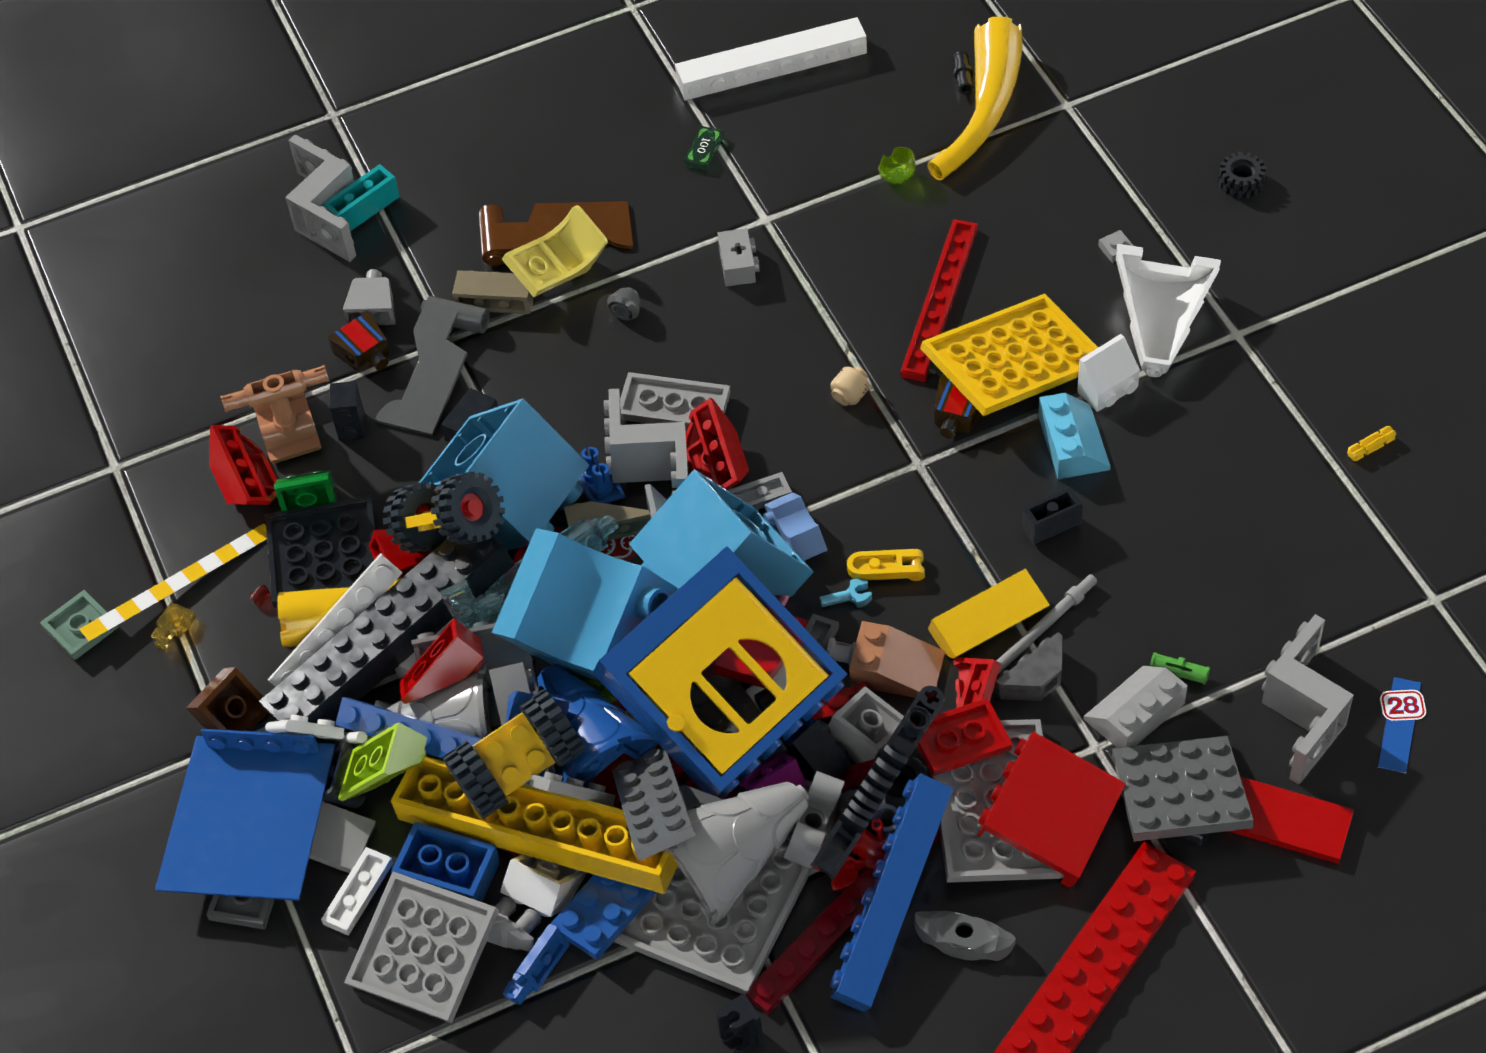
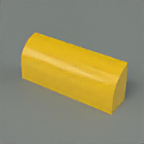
(987, 614)

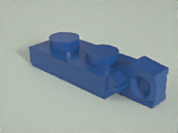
(536, 965)

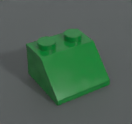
(305, 490)

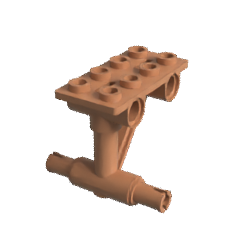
(282, 411)

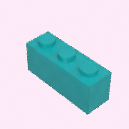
(364, 197)

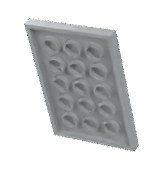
(984, 857)

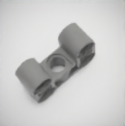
(805, 839)

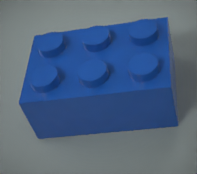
(448, 861)

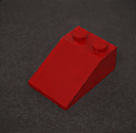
(445, 662)

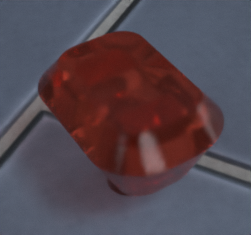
(260, 595)

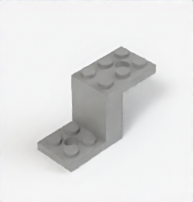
(324, 179)
(643, 450)
(1306, 698)

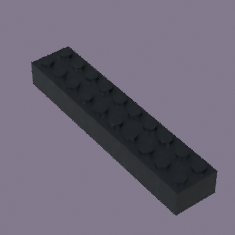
(383, 632)

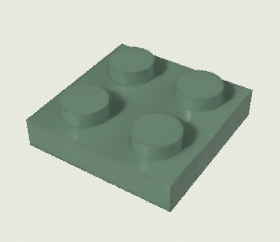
(66, 621)

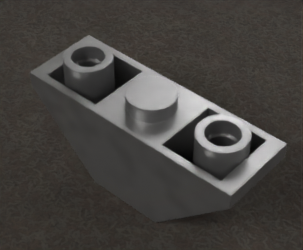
(1034, 674)

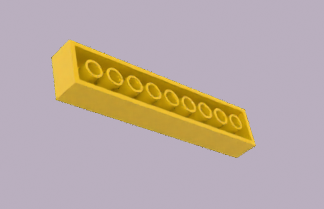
(535, 825)

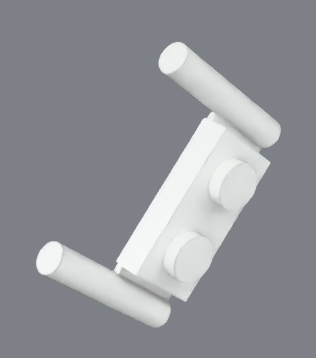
(323, 729)

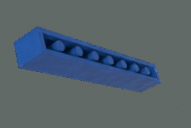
(891, 893)

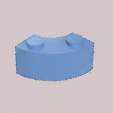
(795, 525)

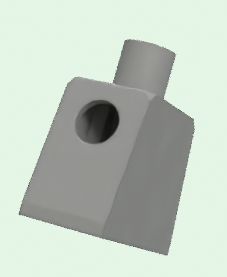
(370, 295)

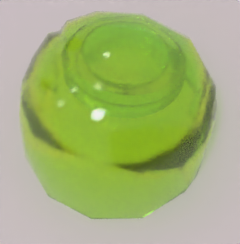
(898, 166)

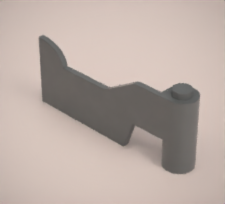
(437, 365)

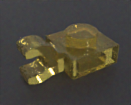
(172, 622)

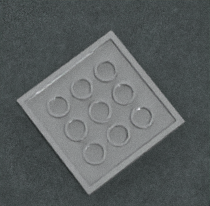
(422, 947)

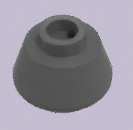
(624, 303)

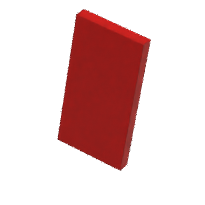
(732, 667)
(1296, 821)

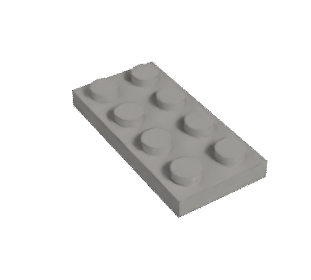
(667, 399)

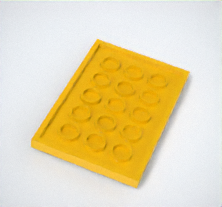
(1010, 353)

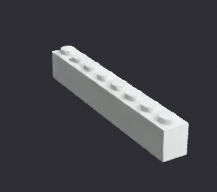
(771, 58)

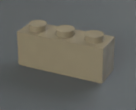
(492, 291)

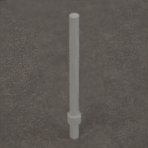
(1072, 597)

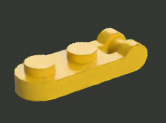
(886, 565)

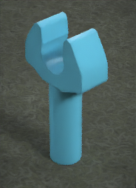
(850, 594)

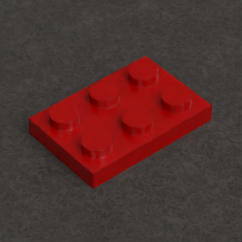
(963, 737)

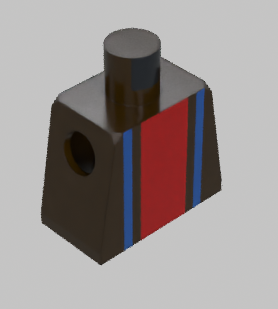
(360, 344)
(953, 410)

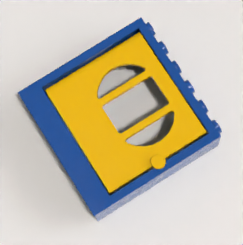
(736, 613)

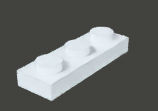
(357, 891)

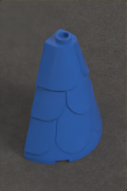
(599, 724)

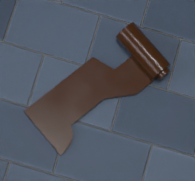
(502, 237)

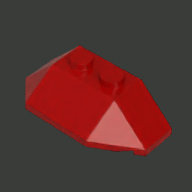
(714, 446)
(240, 467)

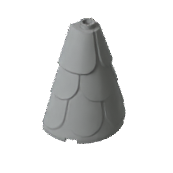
(458, 706)
(736, 842)

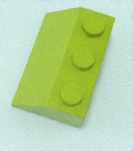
(382, 759)

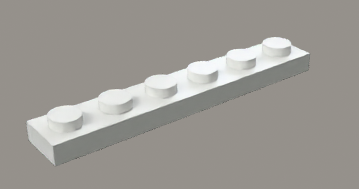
(356, 599)

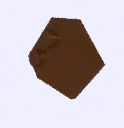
(228, 703)

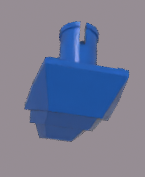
(598, 481)

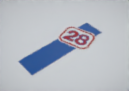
(1401, 708)

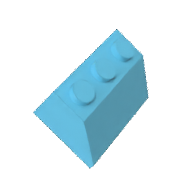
(1071, 436)

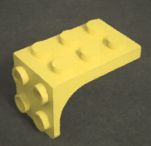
(559, 254)

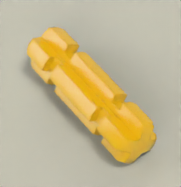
(1371, 443)

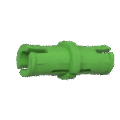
(1198, 672)

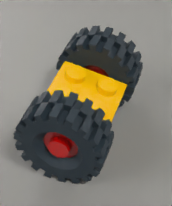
(461, 508)
(513, 753)

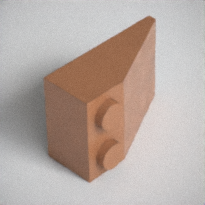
(894, 661)

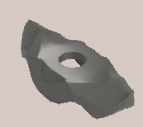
(985, 943)

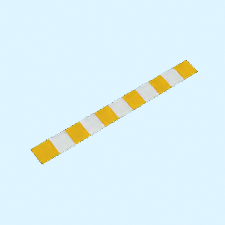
(174, 583)

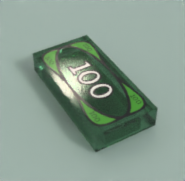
(704, 148)

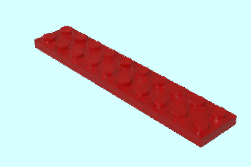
(1100, 955)

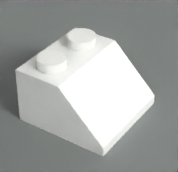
(1108, 374)
(541, 884)

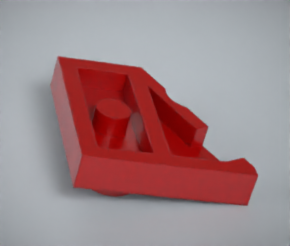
(975, 679)

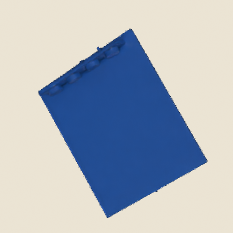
(246, 815)

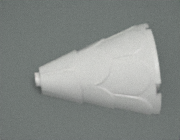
(1162, 303)

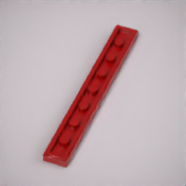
(939, 297)

